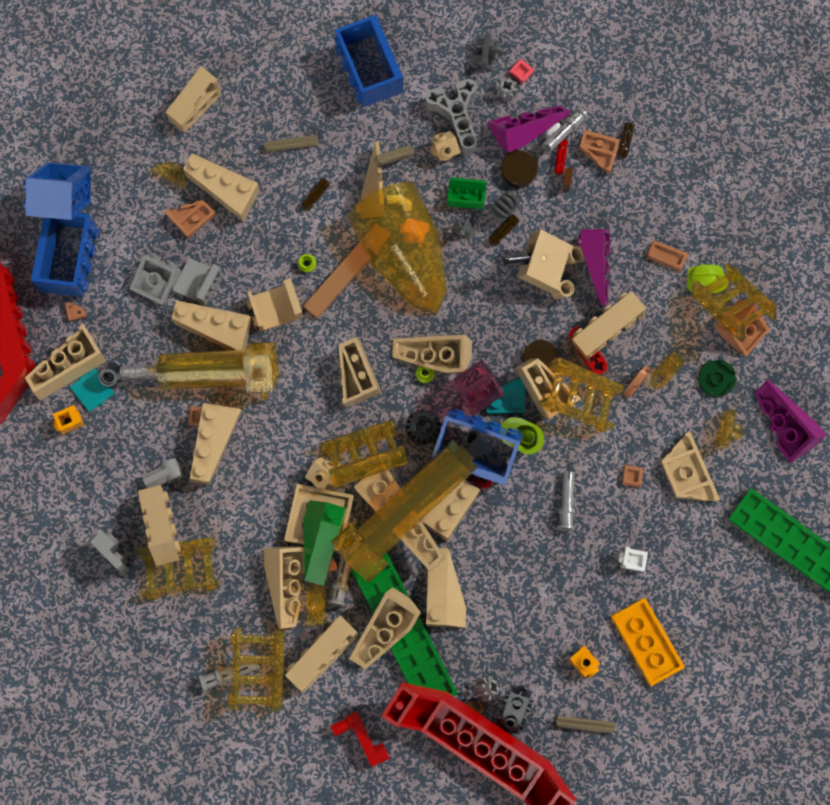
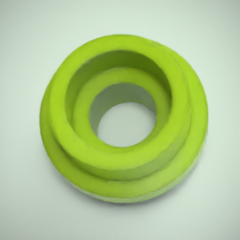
(306, 257)
(425, 379)

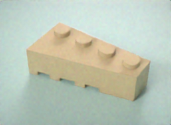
(609, 324)

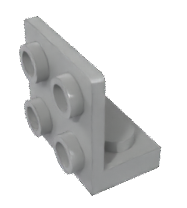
(198, 281)

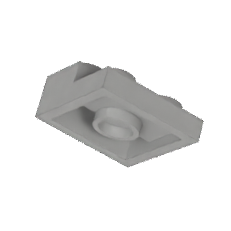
(155, 278)
(109, 548)

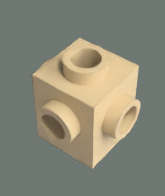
(444, 146)
(319, 473)

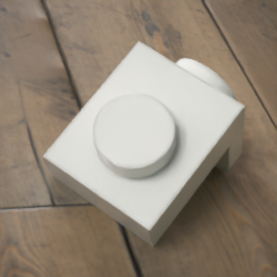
(633, 559)

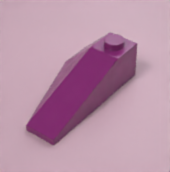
(520, 131)
(595, 248)
(793, 426)

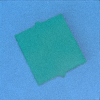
(91, 390)

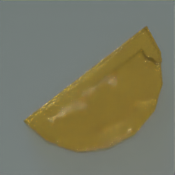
(171, 172)

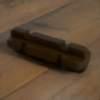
(626, 140)
(315, 194)
(503, 230)

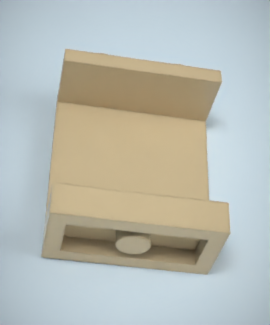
(275, 306)

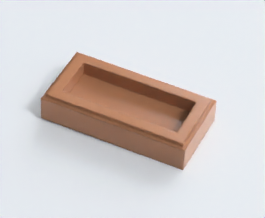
(667, 255)

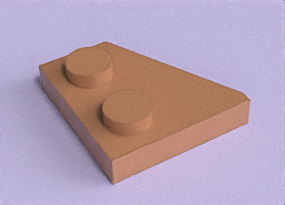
(599, 149)
(191, 217)

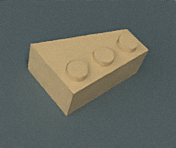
(194, 99)
(539, 382)
(450, 512)

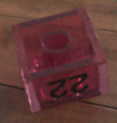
(477, 387)

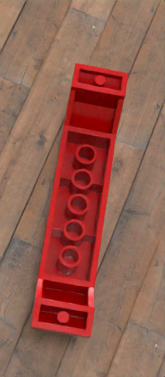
(13, 346)
(478, 744)

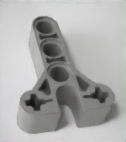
(446, 107)

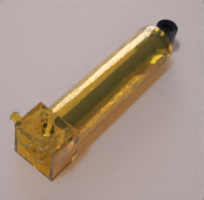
(366, 545)

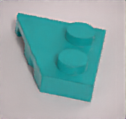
(512, 402)

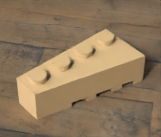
(224, 186)
(215, 325)
(65, 364)
(213, 436)
(158, 525)
(321, 654)

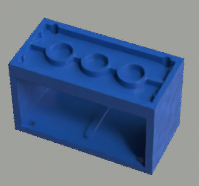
(358, 31)
(57, 191)
(46, 252)
(494, 429)

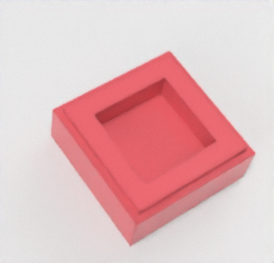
(521, 71)

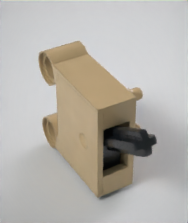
(545, 262)

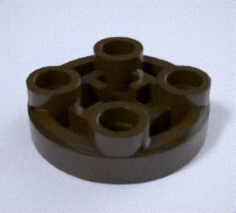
(519, 168)
(543, 350)

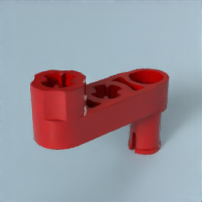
(375, 754)

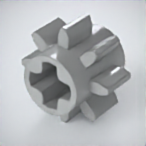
(507, 84)
(486, 689)

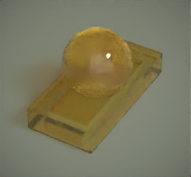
(728, 430)
(316, 605)

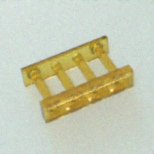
(726, 316)
(593, 381)
(367, 466)
(187, 549)
(274, 660)

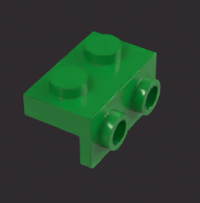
(466, 193)

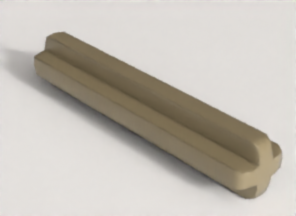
(291, 143)
(393, 155)
(585, 724)

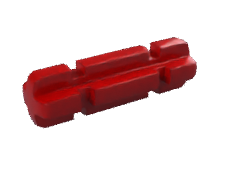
(561, 157)

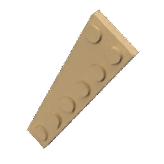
(376, 492)

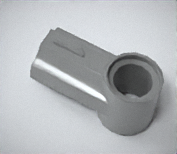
(166, 473)

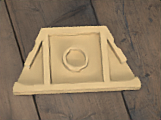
(688, 472)

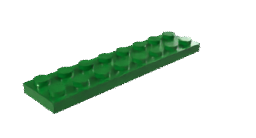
(784, 537)
(415, 649)

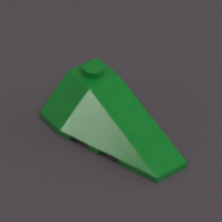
(321, 525)

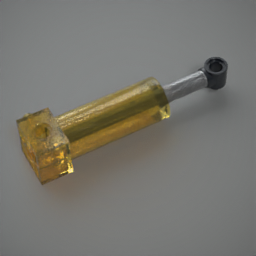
(252, 367)

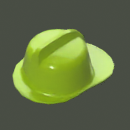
(705, 275)
(532, 435)

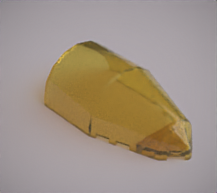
(403, 244)

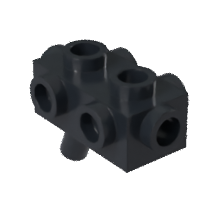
(516, 704)

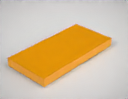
(647, 642)

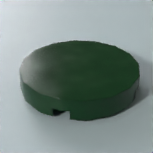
(719, 383)

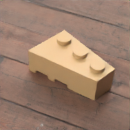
(357, 375)

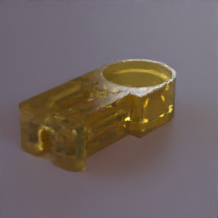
(667, 369)

